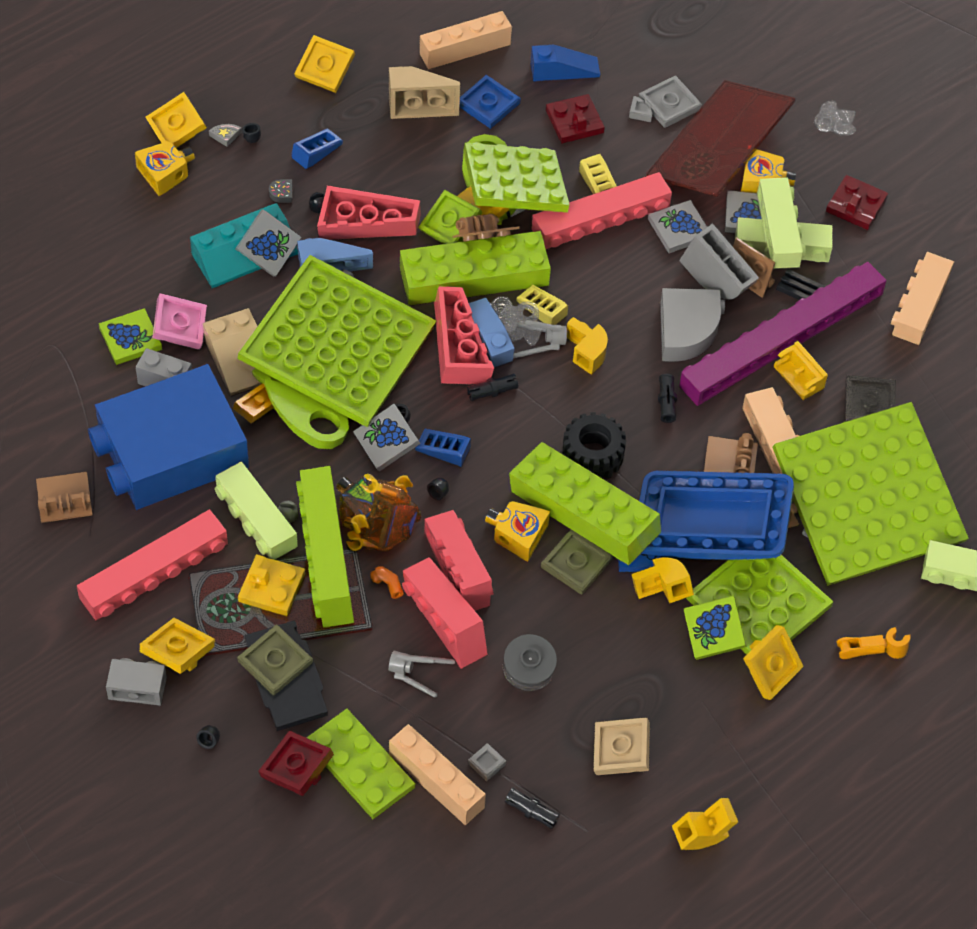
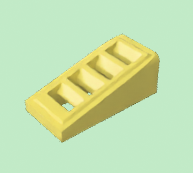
(593, 166)
(560, 308)

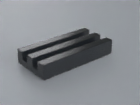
(799, 282)

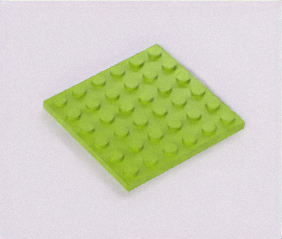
(337, 340)
(869, 493)

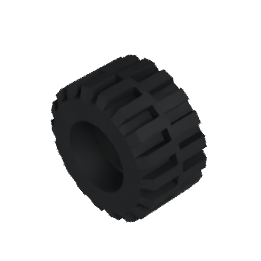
(597, 430)

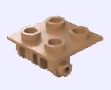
(480, 226)
(759, 264)
(731, 454)
(64, 497)

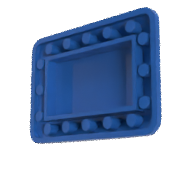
(719, 514)

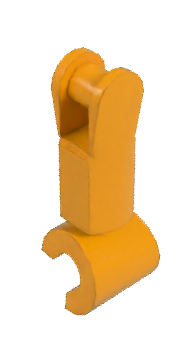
(874, 645)

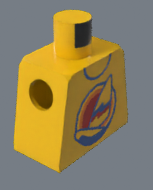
(163, 165)
(763, 166)
(519, 527)

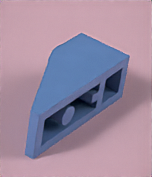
(335, 254)
(492, 333)

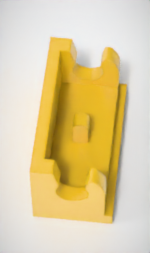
(801, 371)

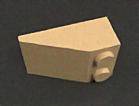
(421, 94)
(224, 340)

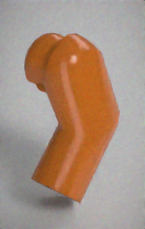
(390, 578)

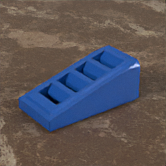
(305, 157)
(449, 455)

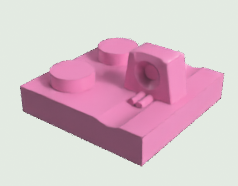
(179, 321)

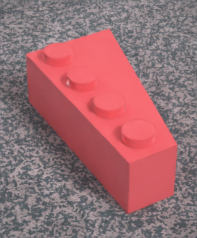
(366, 215)
(460, 348)
(459, 558)
(446, 611)

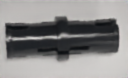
(492, 387)
(668, 412)
(532, 808)

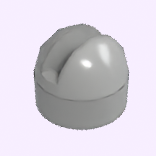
(289, 510)

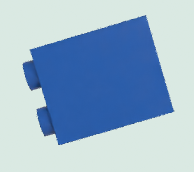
(168, 437)

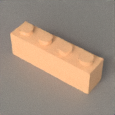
(465, 40)
(922, 297)
(768, 422)
(437, 774)

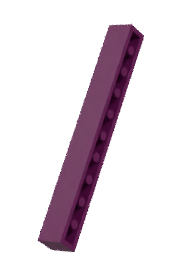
(771, 337)

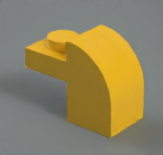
(590, 346)
(666, 576)
(705, 828)

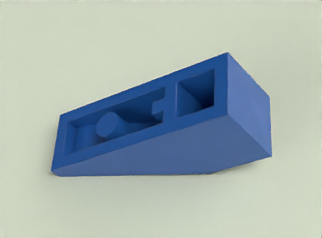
(560, 63)

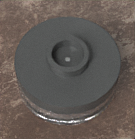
(529, 662)

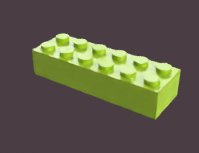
(476, 266)
(585, 503)
(324, 547)

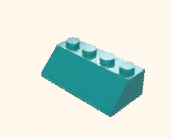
(216, 250)

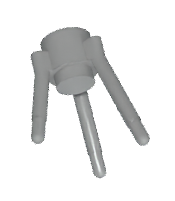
(553, 333)
(403, 663)

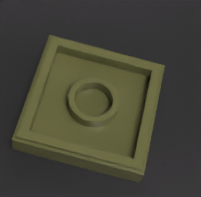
(576, 561)
(275, 660)

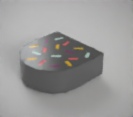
(281, 191)

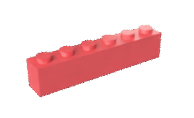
(603, 210)
(152, 565)

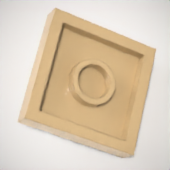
(621, 746)

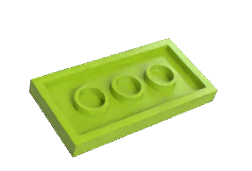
(362, 764)

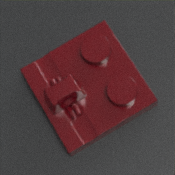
(574, 118)
(857, 202)
(296, 763)

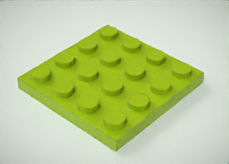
(515, 177)
(766, 596)

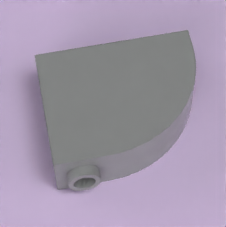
(717, 264)
(689, 321)

